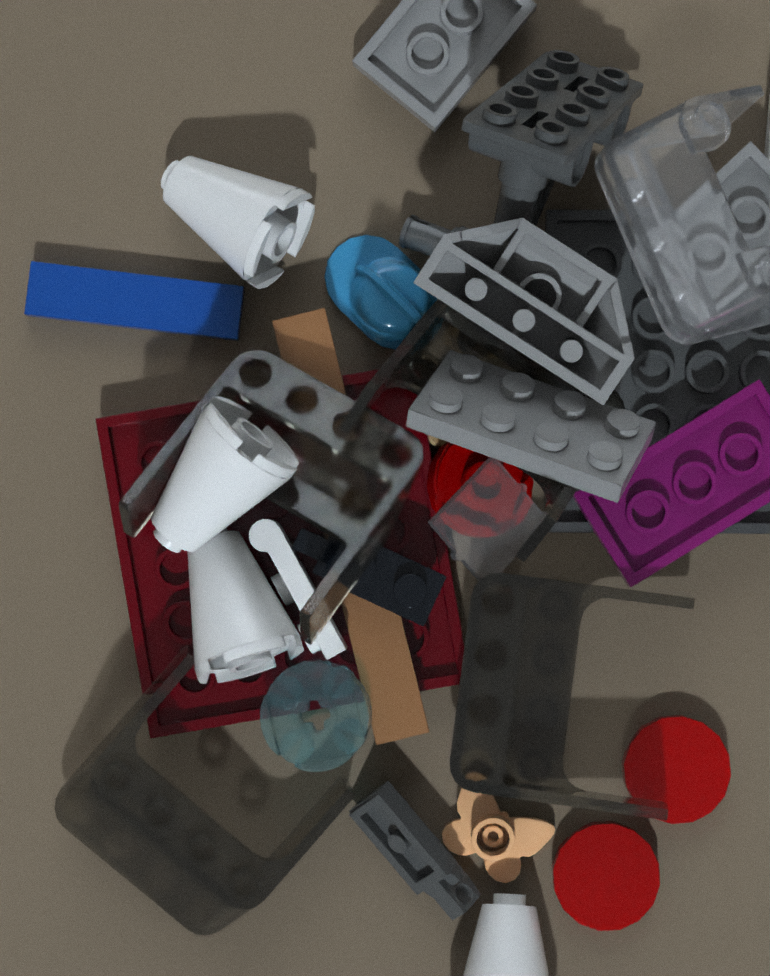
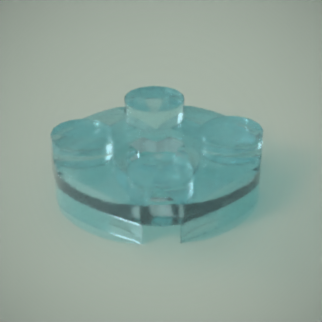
(299, 741)

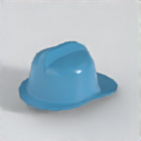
(376, 288)

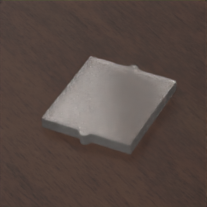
(486, 520)

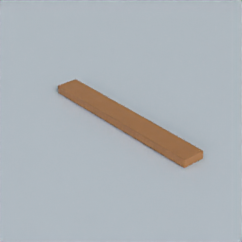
(374, 632)

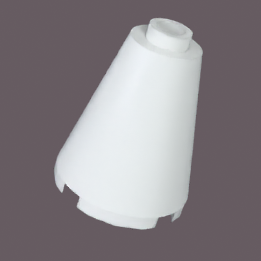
(240, 215)
(220, 476)
(235, 612)
(507, 940)

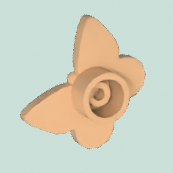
(494, 835)

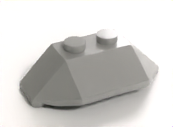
(536, 300)

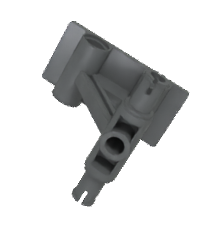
(541, 134)

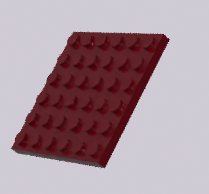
(160, 590)

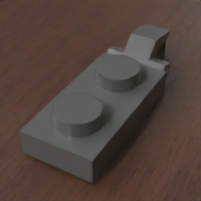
(414, 850)

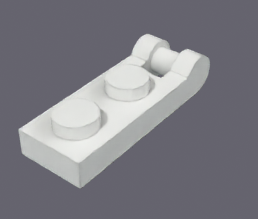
(293, 580)

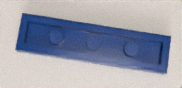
(134, 301)

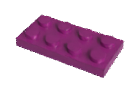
(688, 487)

